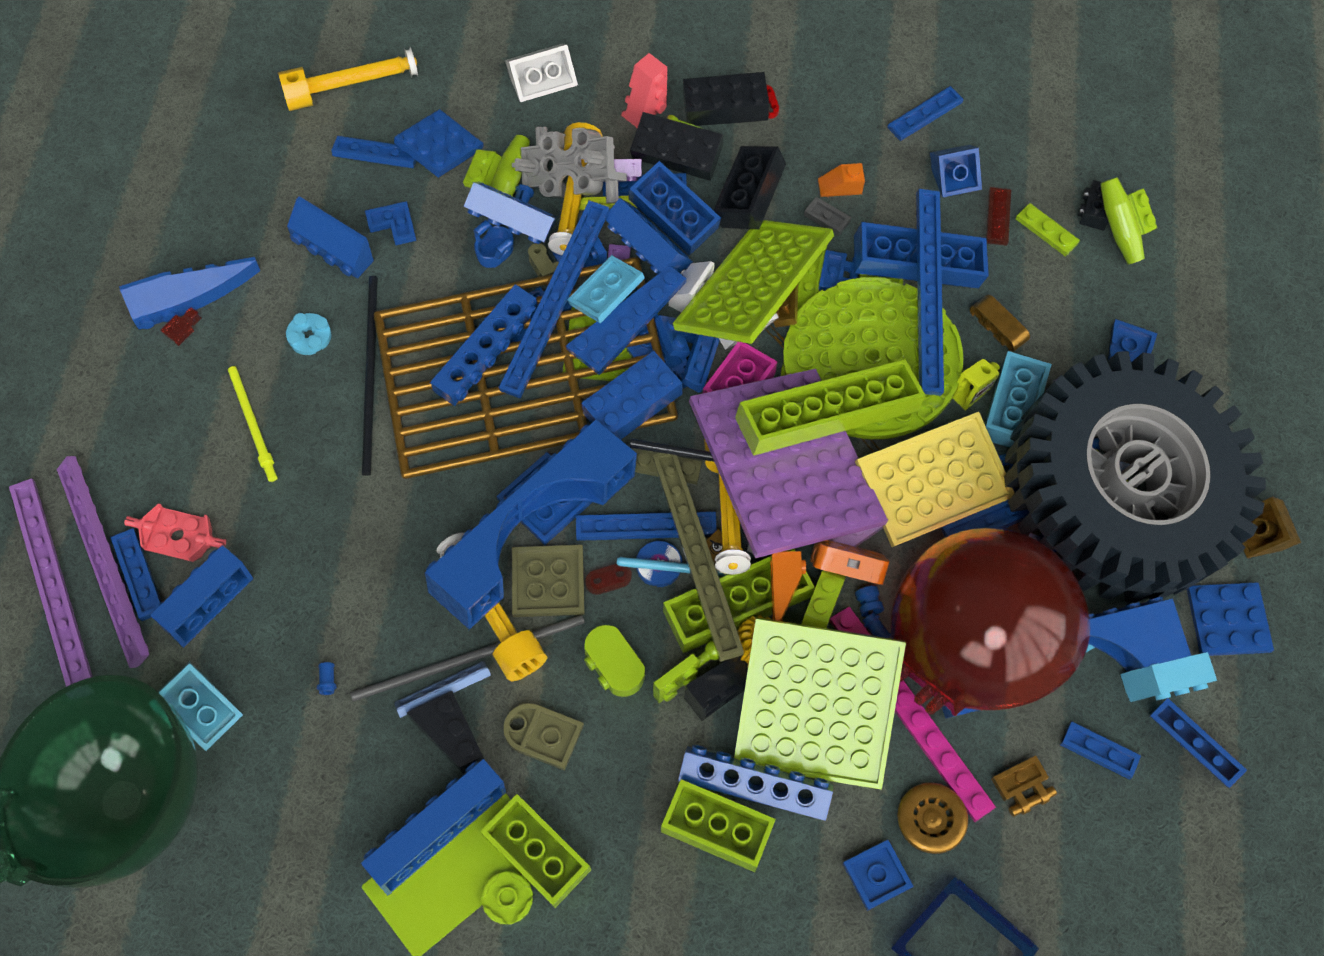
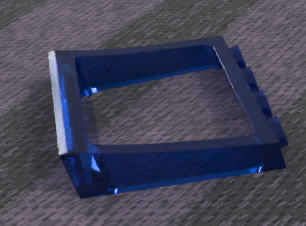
(980, 906)

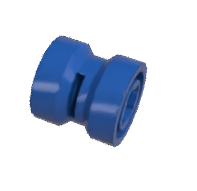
(869, 600)

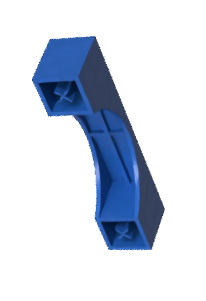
(585, 470)
(1134, 636)

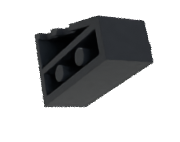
(716, 687)
(448, 729)

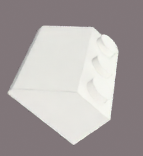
(541, 72)

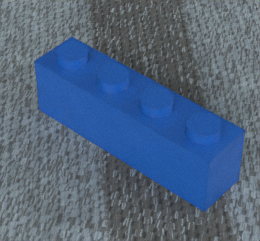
(1198, 743)

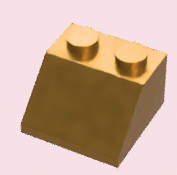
(1274, 530)

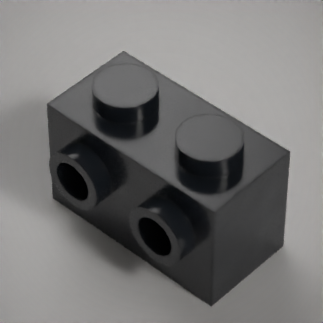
(1093, 212)

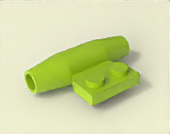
(497, 170)
(1128, 218)

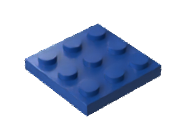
(438, 143)
(550, 519)
(1230, 619)

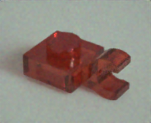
(180, 328)

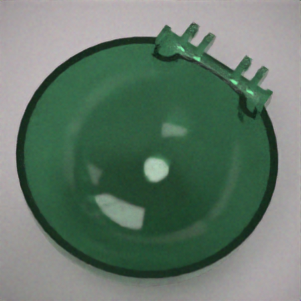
(94, 784)

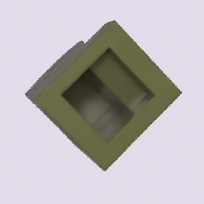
(540, 261)

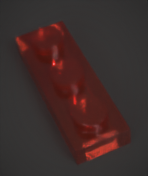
(998, 216)

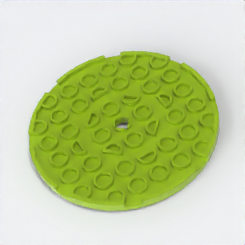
(867, 317)

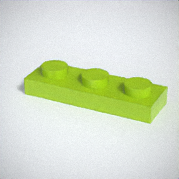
(1047, 229)

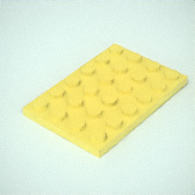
(936, 478)

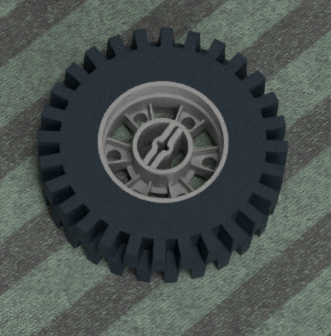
(1182, 454)

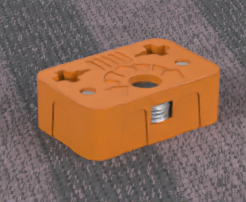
(850, 561)

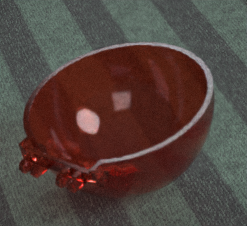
(989, 621)

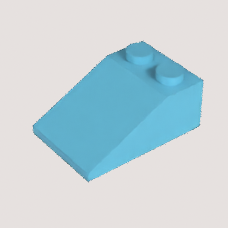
(201, 705)

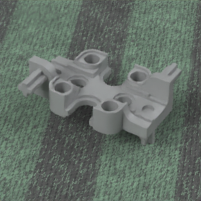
(588, 180)

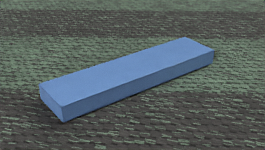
(452, 683)

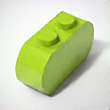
(823, 599)
(614, 661)

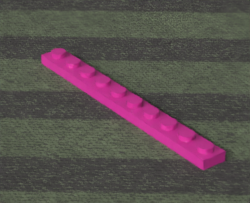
(929, 736)

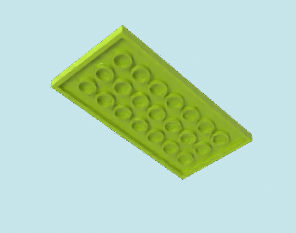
(753, 281)

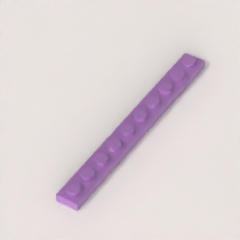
(103, 562)
(50, 582)

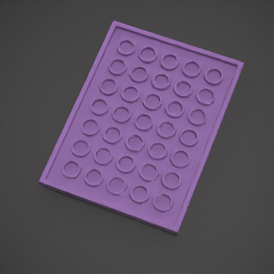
(790, 492)

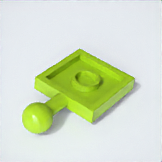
(682, 674)

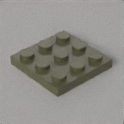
(547, 581)

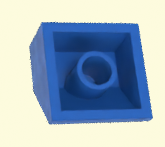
(957, 170)

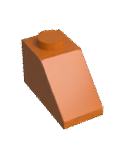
(842, 181)

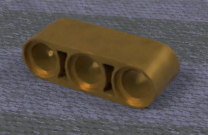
(1000, 322)

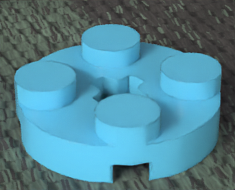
(302, 323)

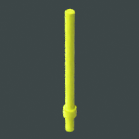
(265, 458)

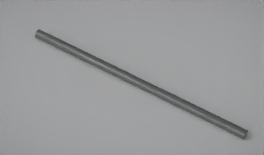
(457, 661)

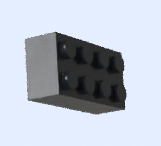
(726, 99)
(677, 146)
(750, 187)

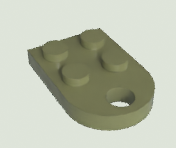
(545, 734)

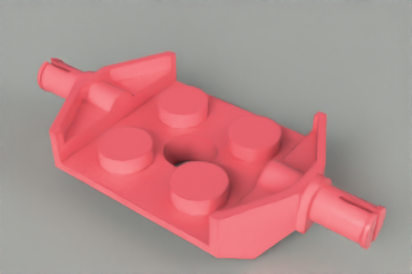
(160, 524)

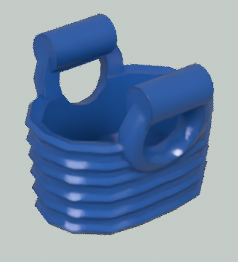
(494, 246)

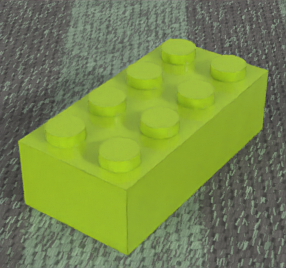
(717, 825)
(536, 850)

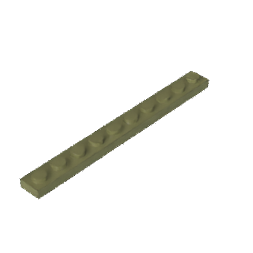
(698, 557)

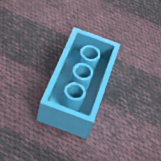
(1017, 388)

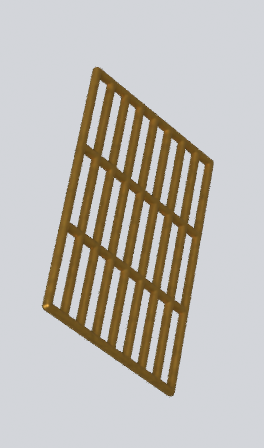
(483, 394)

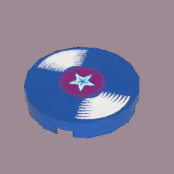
(661, 552)

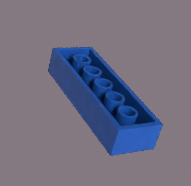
(893, 254)
(434, 826)

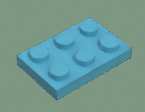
(606, 289)

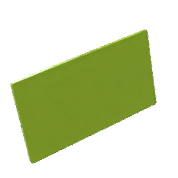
(444, 888)

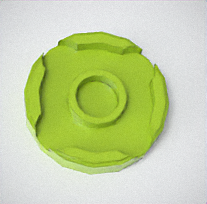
(507, 898)

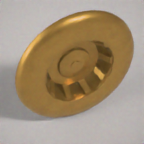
(932, 818)

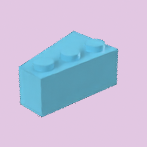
(1170, 676)

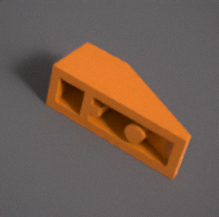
(785, 578)

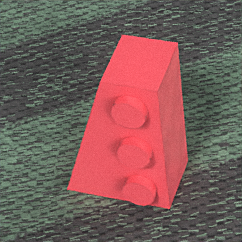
(648, 89)

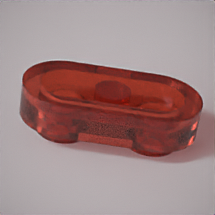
(608, 578)

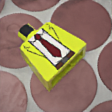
(981, 376)

